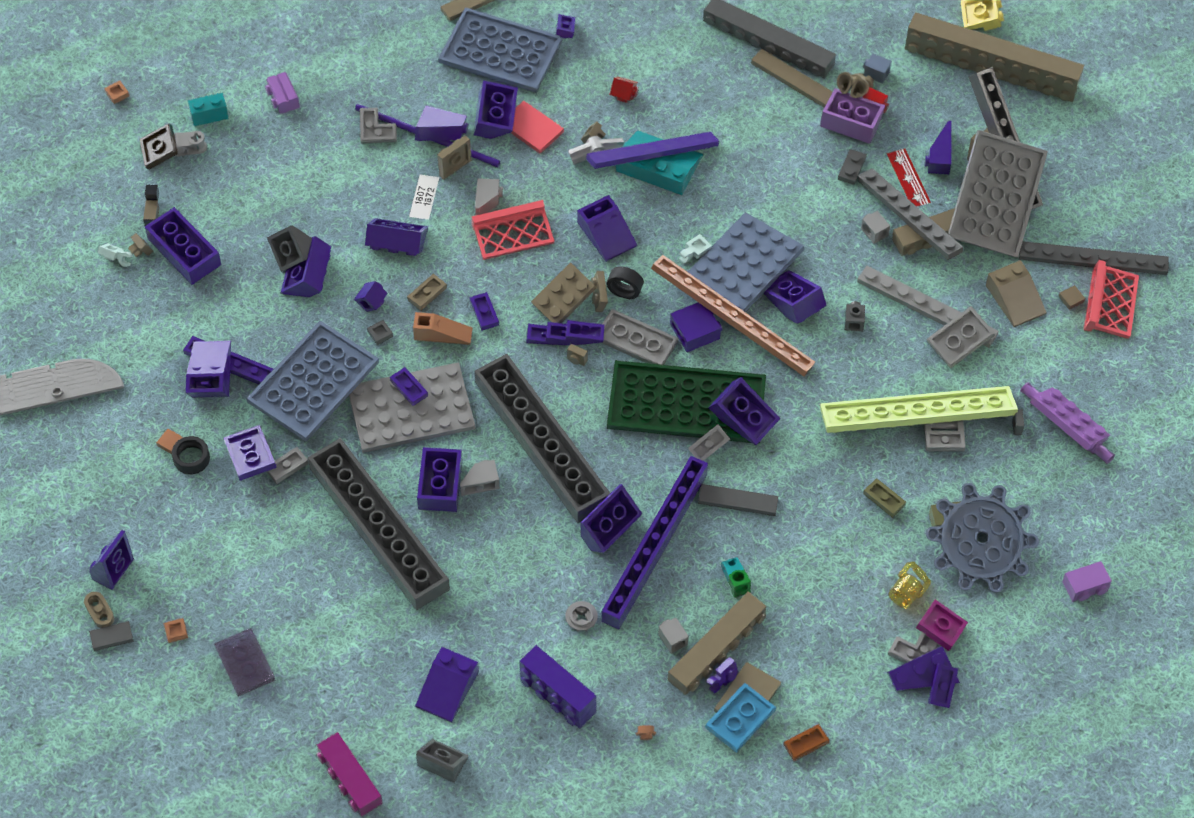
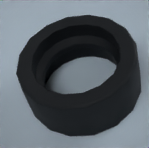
(626, 275)
(189, 442)

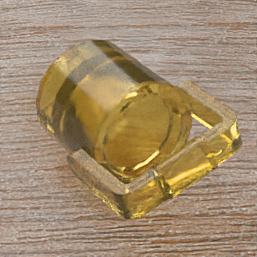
(908, 587)

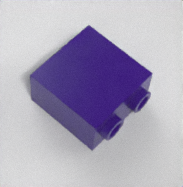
(695, 326)

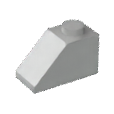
(487, 195)
(480, 478)

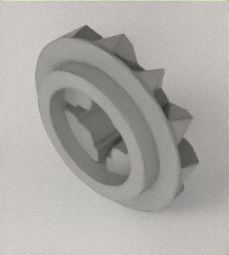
(581, 608)

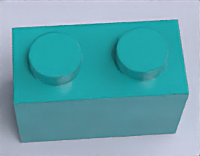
(208, 109)

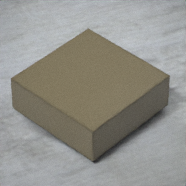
(1072, 297)

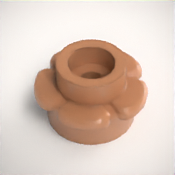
(646, 732)

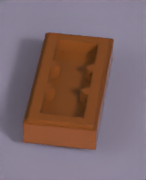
(806, 742)

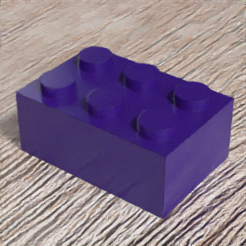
(439, 479)

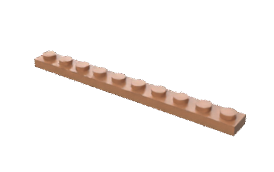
(733, 315)

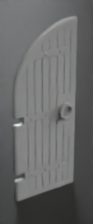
(49, 386)

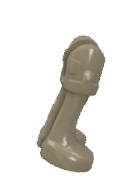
(857, 83)

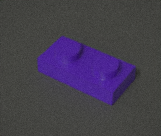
(565, 26)
(484, 311)
(408, 386)
(943, 685)

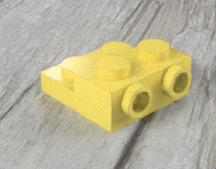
(982, 14)

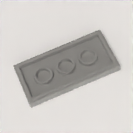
(637, 338)

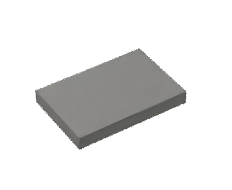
(960, 337)

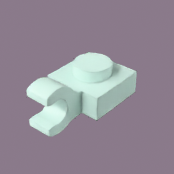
(696, 247)
(112, 252)

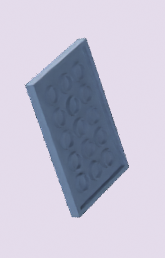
(500, 49)
(746, 261)
(312, 380)

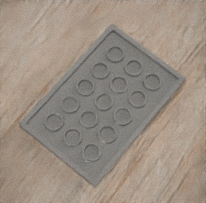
(997, 193)
(389, 420)

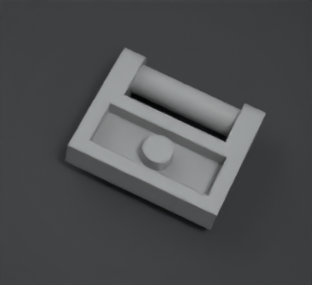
(945, 439)

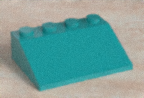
(666, 172)

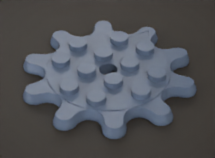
(1003, 532)

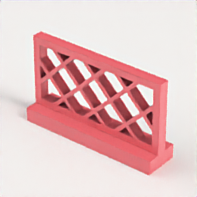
(508, 216)
(1097, 293)

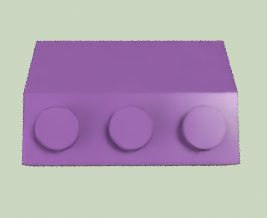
(852, 116)

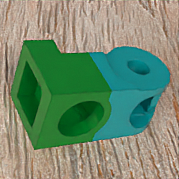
(736, 577)

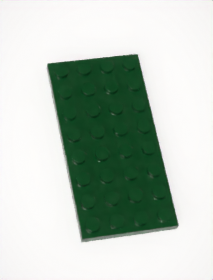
(671, 398)

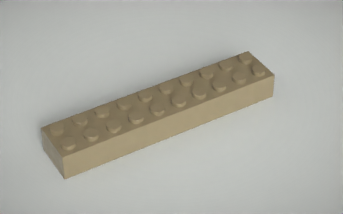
(981, 51)

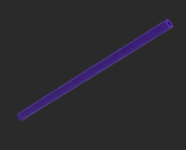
(405, 126)

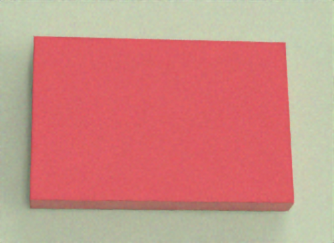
(534, 127)

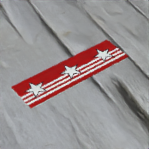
(908, 177)

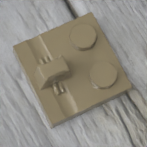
(454, 157)

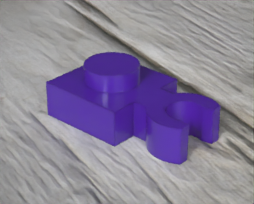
(724, 675)

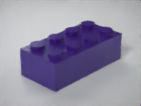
(183, 245)
(557, 687)

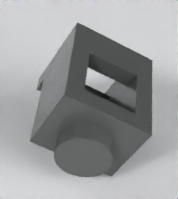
(854, 316)

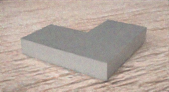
(372, 131)
(906, 651)

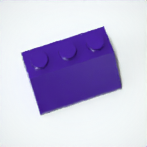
(495, 110)
(395, 236)
(308, 276)
(609, 520)

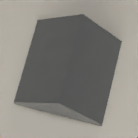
(289, 247)
(441, 760)

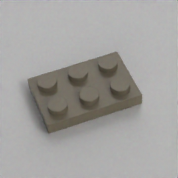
(563, 294)

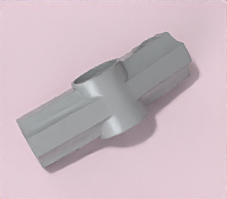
(593, 144)

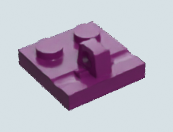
(942, 625)

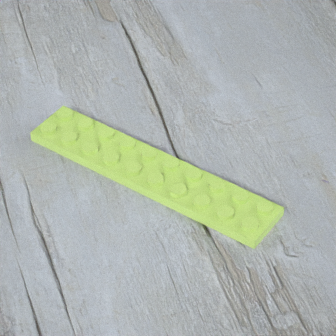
(918, 409)

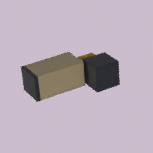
(151, 206)

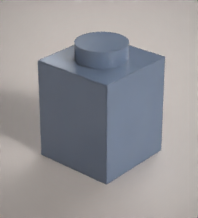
(877, 68)

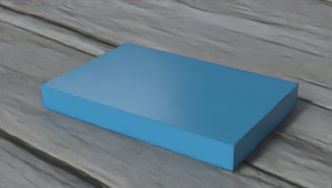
(740, 717)

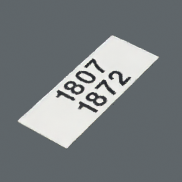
(424, 197)

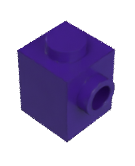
(371, 296)

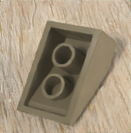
(1015, 293)

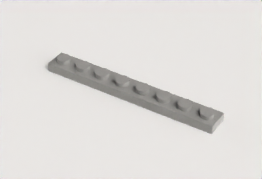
(911, 298)

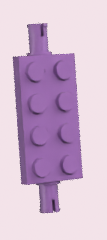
(1070, 420)

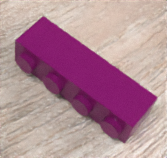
(349, 774)

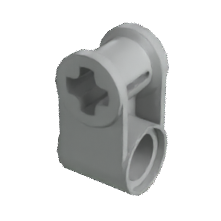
(188, 142)

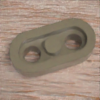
(99, 611)

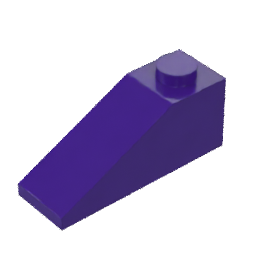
(940, 152)

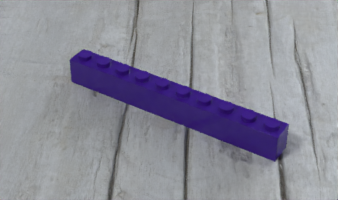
(654, 543)

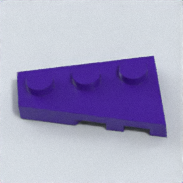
(919, 671)

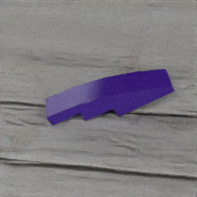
(565, 334)

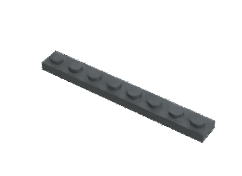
(910, 214)
(1089, 257)

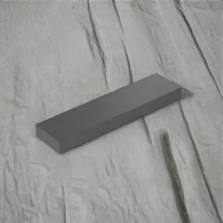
(738, 500)

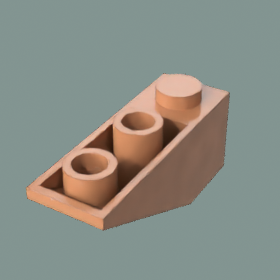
(440, 329)

